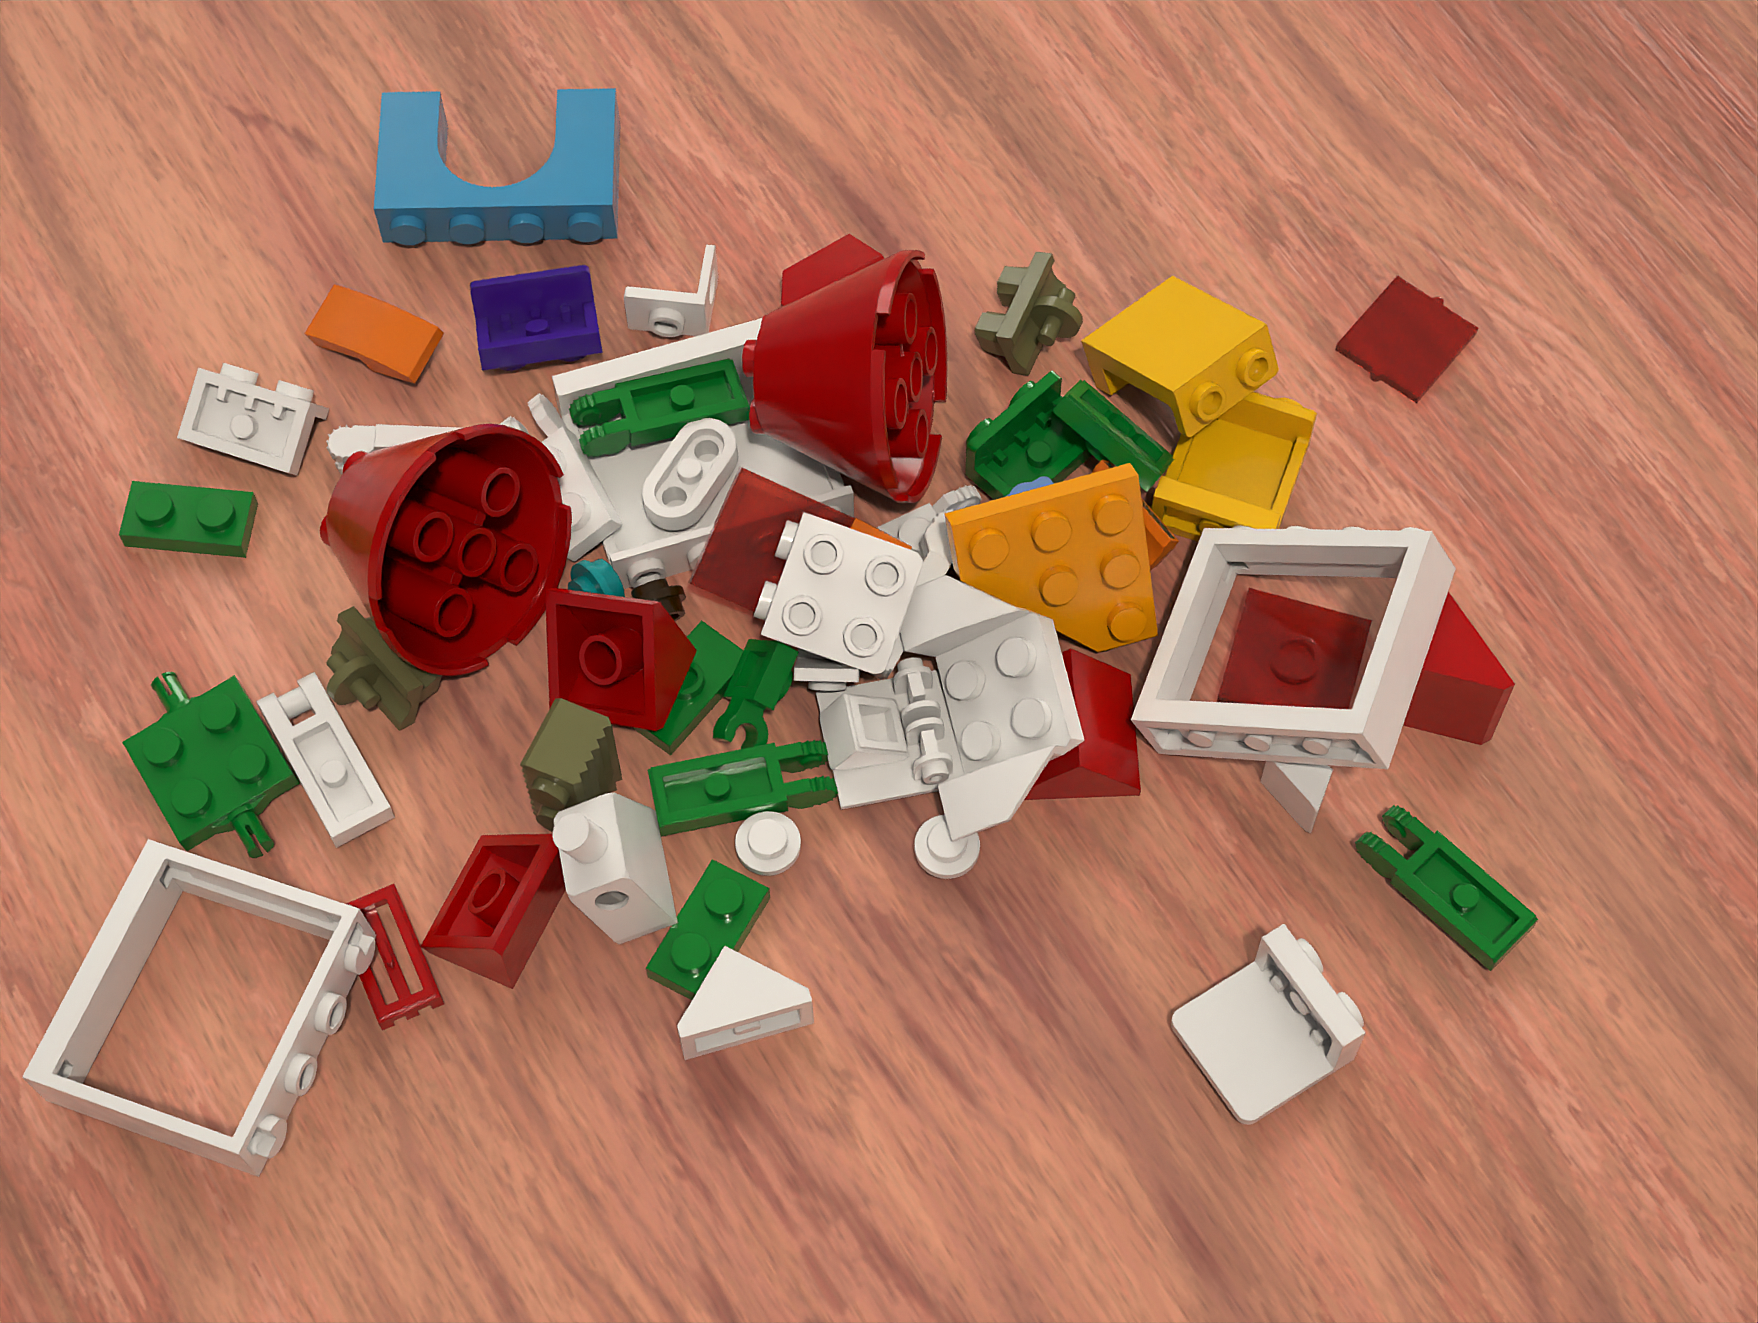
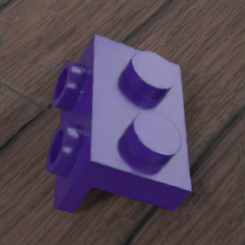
(535, 318)

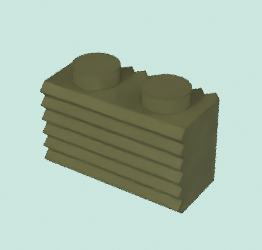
(569, 760)

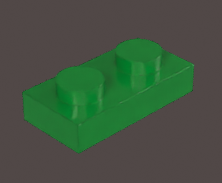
(188, 519)
(714, 916)

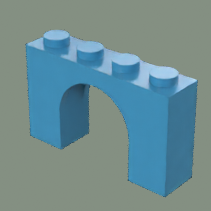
(565, 199)

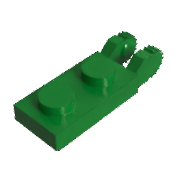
(659, 406)
(737, 785)
(1449, 888)

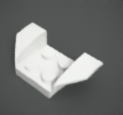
(1002, 696)

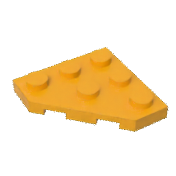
(1065, 554)

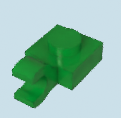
(756, 686)

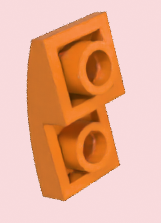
(375, 332)

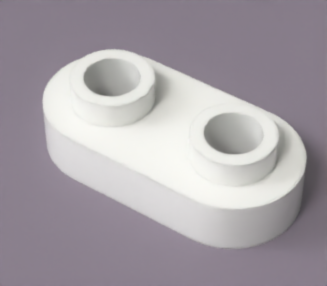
(686, 478)

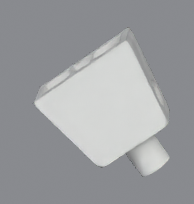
(615, 866)

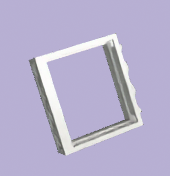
(1294, 734)
(119, 957)

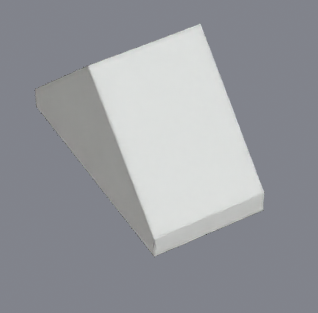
(740, 1005)

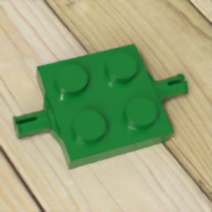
(211, 764)

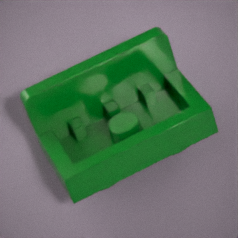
(1024, 442)

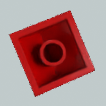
(615, 656)
(1460, 682)
(1108, 757)
(499, 906)

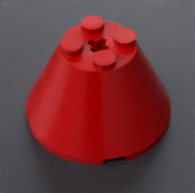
(857, 375)
(452, 542)

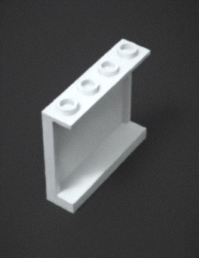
(640, 548)

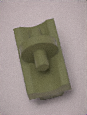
(1036, 315)
(374, 674)

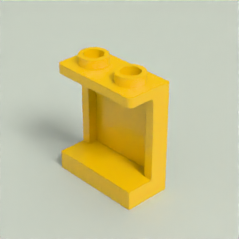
(1183, 352)
(1236, 468)

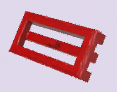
(407, 1003)

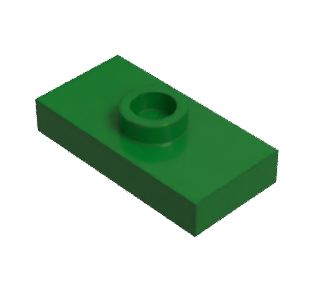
(1111, 434)
(701, 688)

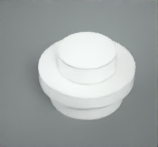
(768, 843)
(941, 855)

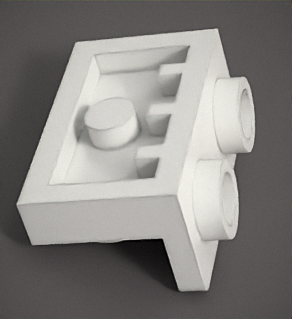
(249, 420)

